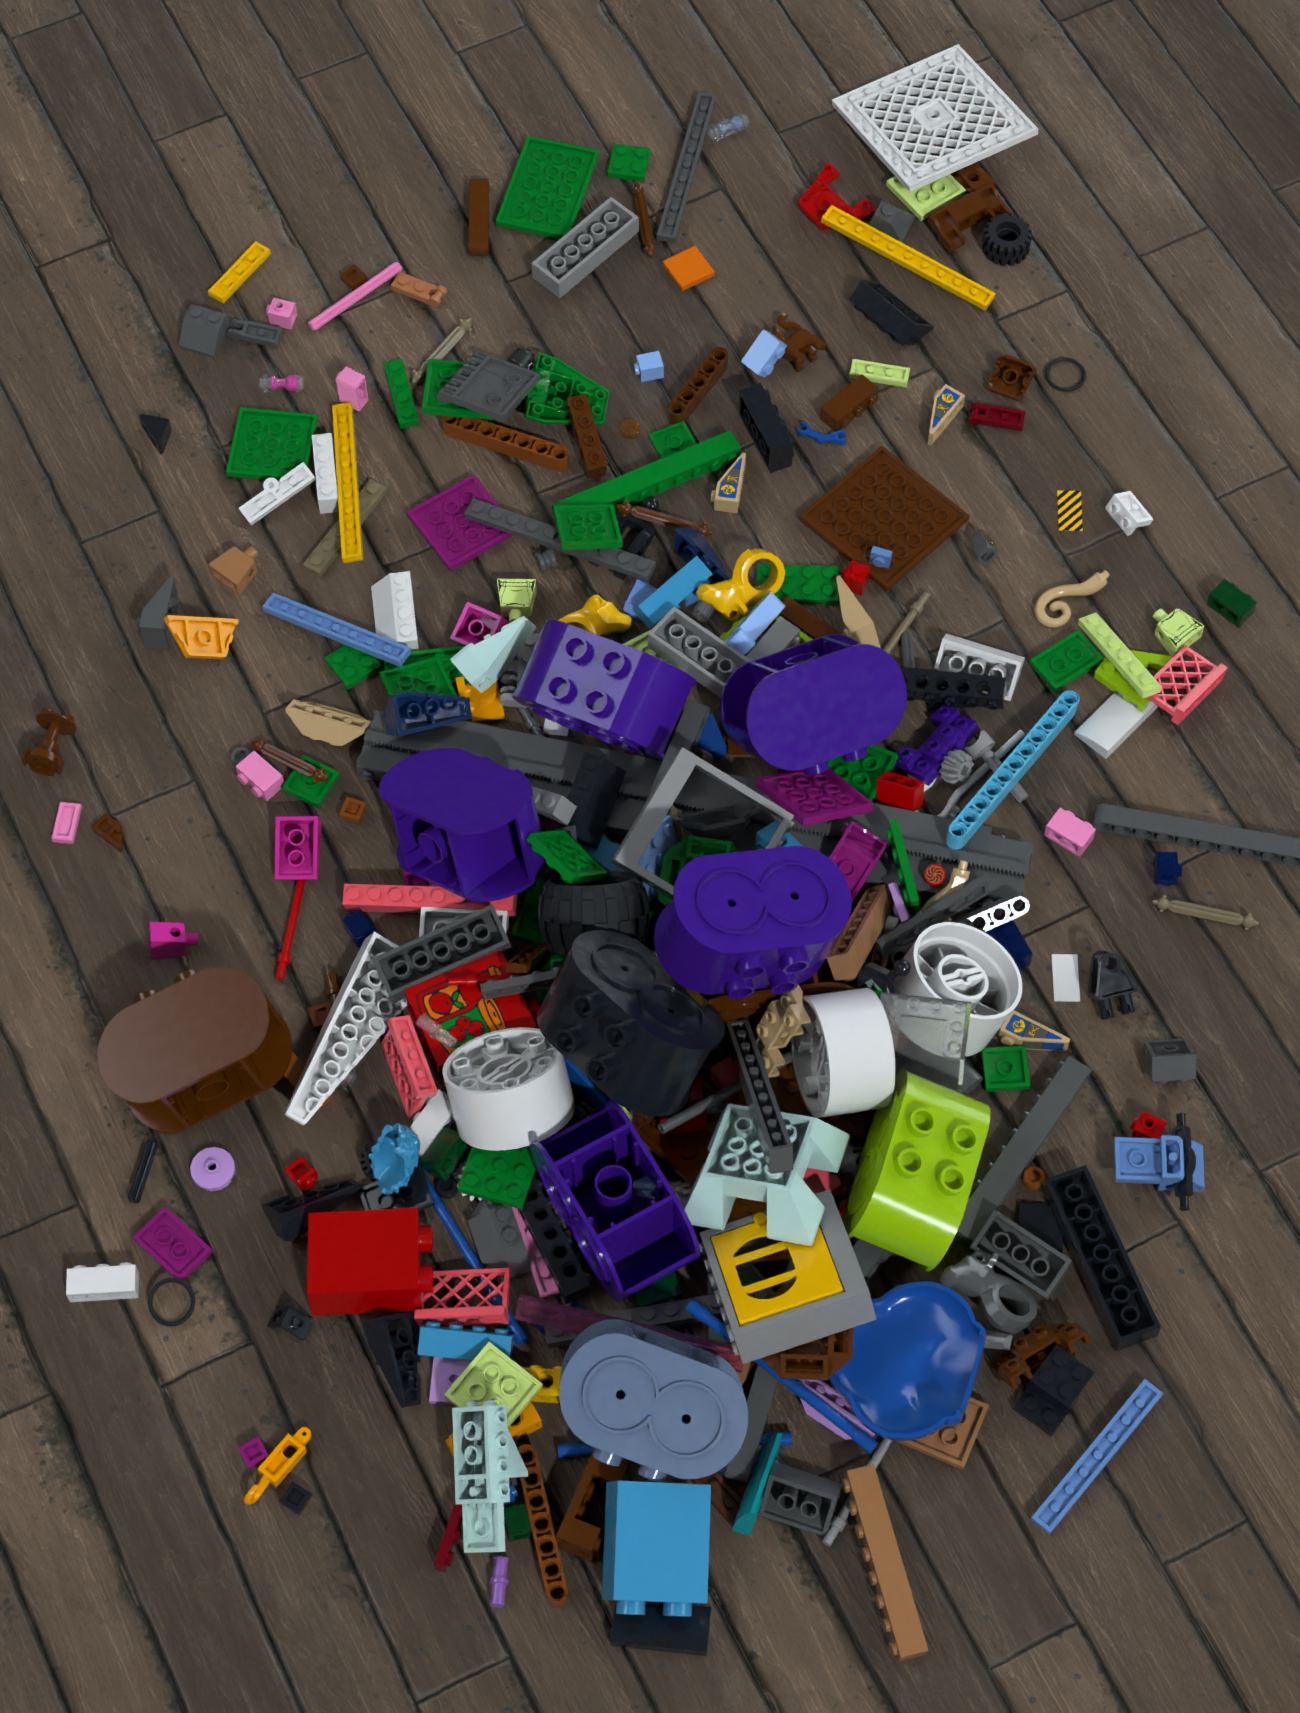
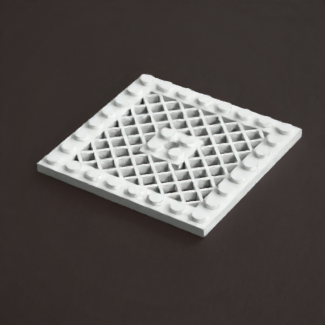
(915, 175)

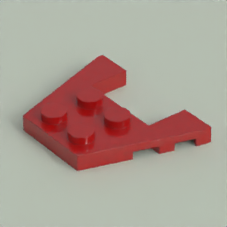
(820, 197)

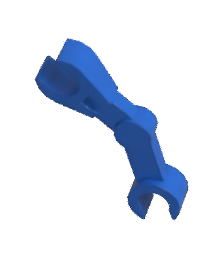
(821, 438)

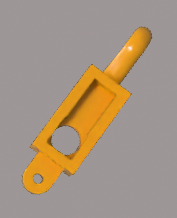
(278, 1466)

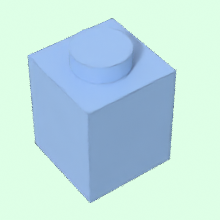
(649, 366)

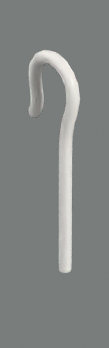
(977, 774)

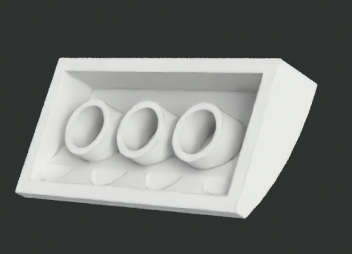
(1112, 724)

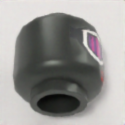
(522, 357)

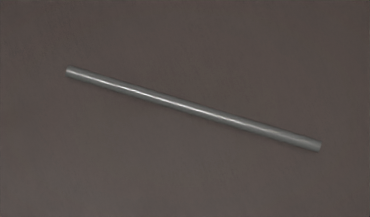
(708, 1102)

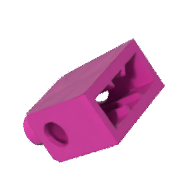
(169, 939)

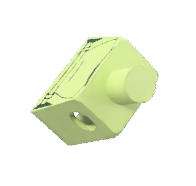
(516, 597)
(1176, 630)

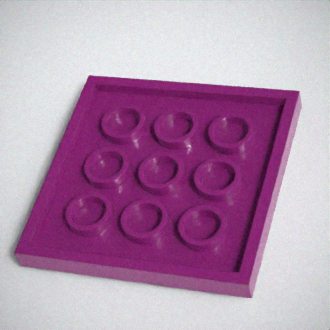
(448, 531)
(815, 796)

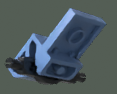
(1170, 1162)

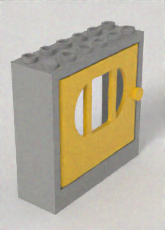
(810, 1308)

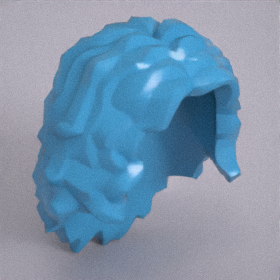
(394, 1157)

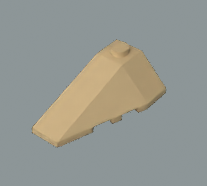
(855, 619)

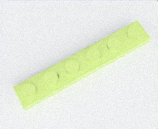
(1119, 655)

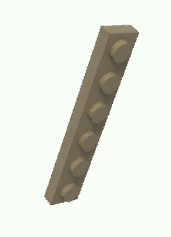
(331, 544)

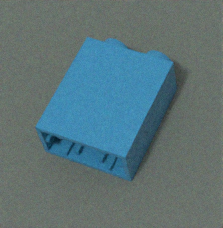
(656, 1546)

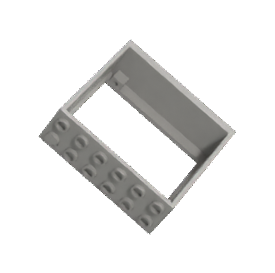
(662, 800)

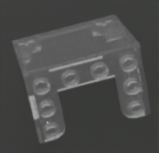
(929, 1037)

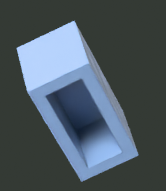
(764, 353)

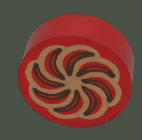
(934, 875)

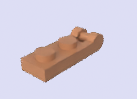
(418, 289)

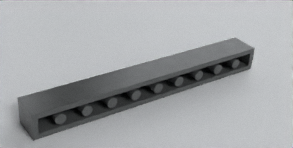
(759, 1096)
(1023, 1147)

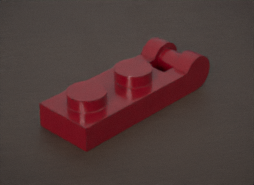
(996, 416)
(451, 1536)

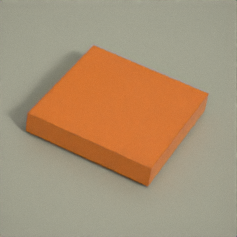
(688, 268)

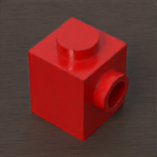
(856, 577)
(1147, 1126)

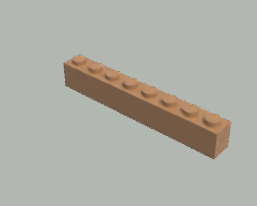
(860, 933)
(885, 1563)

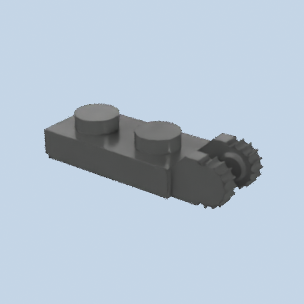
(255, 332)

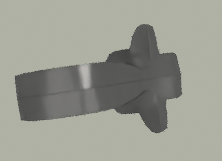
(976, 1278)

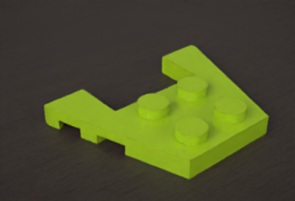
(1113, 679)

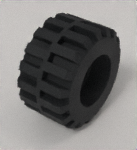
(1007, 228)

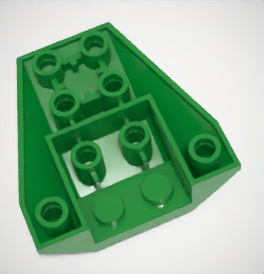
(557, 382)

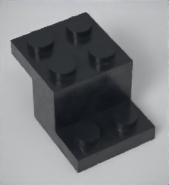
(1053, 1390)

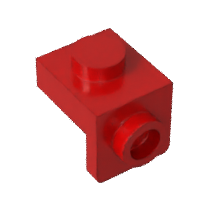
(302, 1174)

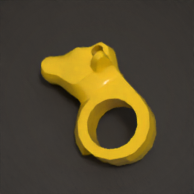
(735, 594)
(599, 617)

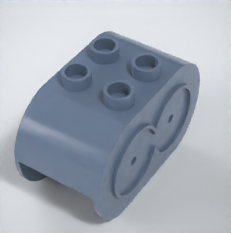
(652, 1401)

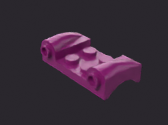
(857, 855)

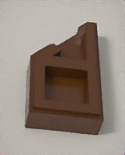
(110, 831)

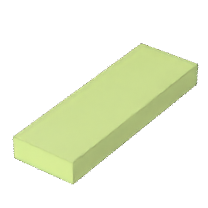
(880, 372)

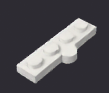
(276, 493)

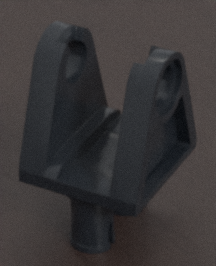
(1110, 982)

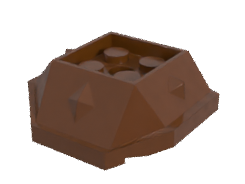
(814, 1359)

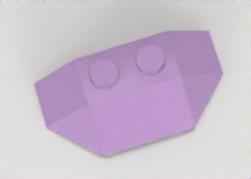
(827, 1393)

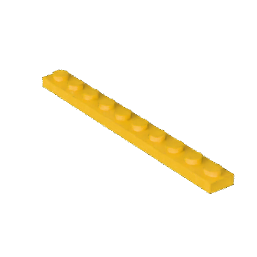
(908, 257)
(347, 483)

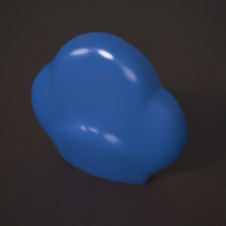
(913, 1362)

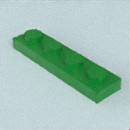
(401, 393)

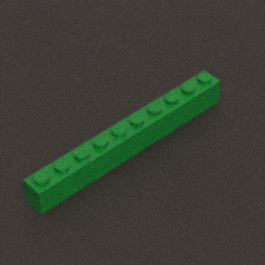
(662, 474)

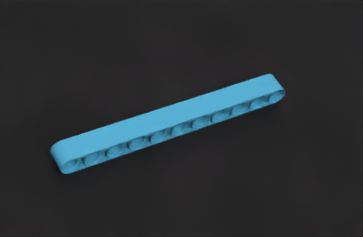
(1012, 770)

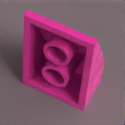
(297, 847)

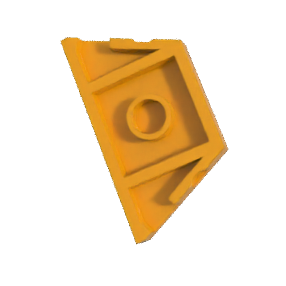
(202, 635)

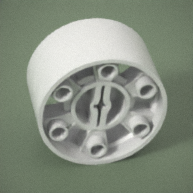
(968, 969)
(844, 1054)
(508, 1089)

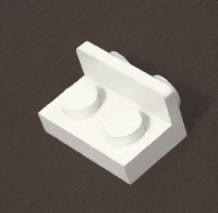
(1128, 512)

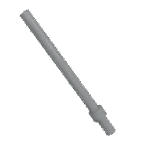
(838, 1522)

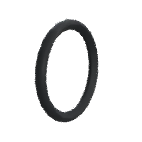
(1061, 388)
(150, 1302)

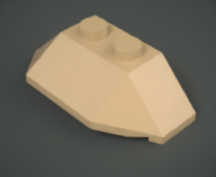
(326, 722)

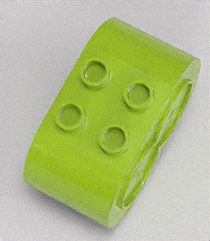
(917, 1170)

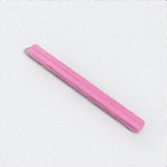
(355, 296)

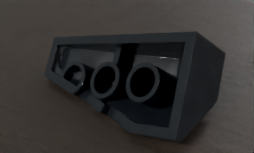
(291, 1216)
(394, 1346)

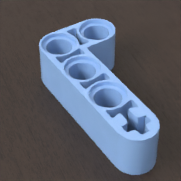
(755, 623)

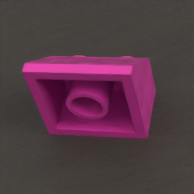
(475, 624)

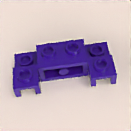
(951, 733)

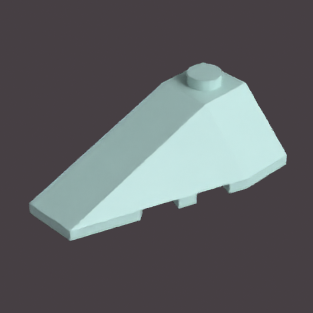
(488, 659)

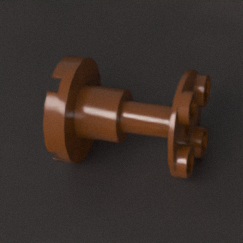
(44, 757)

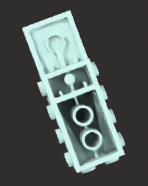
(482, 1468)

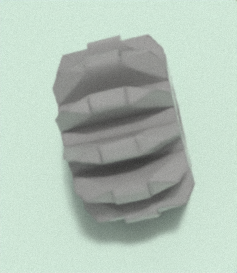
(956, 767)

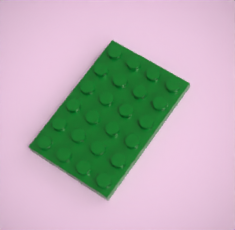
(547, 188)

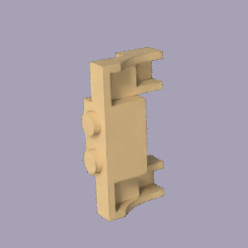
(778, 1026)

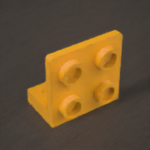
(483, 705)

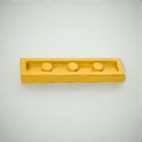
(239, 272)

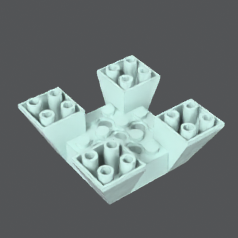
(740, 1170)

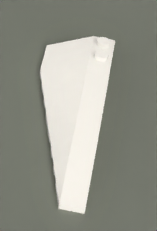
(348, 1032)

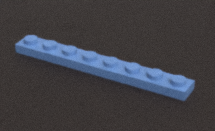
(336, 629)
(1096, 1457)

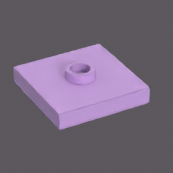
(900, 908)
(444, 1374)

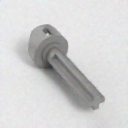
(982, 749)

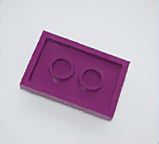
(172, 1244)

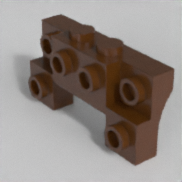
(965, 213)
(1031, 1350)

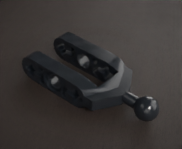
(645, 536)
(883, 977)

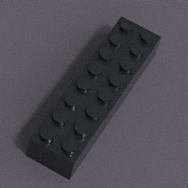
(1101, 1258)

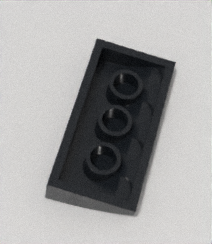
(662, 1632)

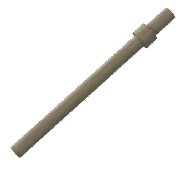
(915, 610)

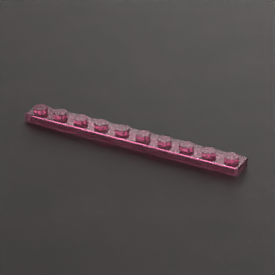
(576, 1320)

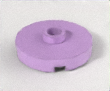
(212, 1179)

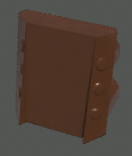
(1010, 377)

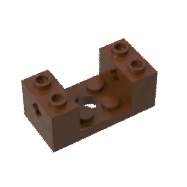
(575, 1534)

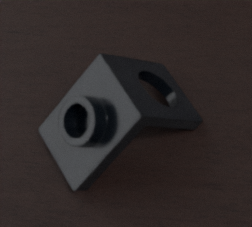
(291, 1321)

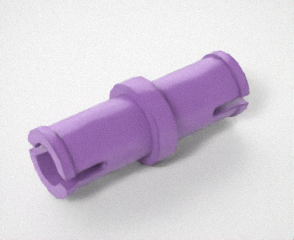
(499, 1582)

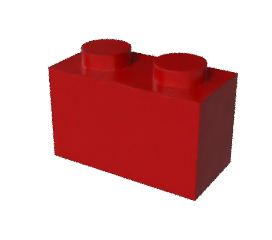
(899, 791)

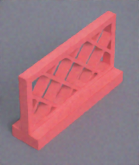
(1199, 690)
(408, 1064)
(467, 1315)

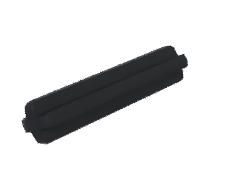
(142, 1171)

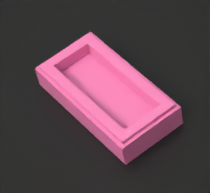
(66, 822)

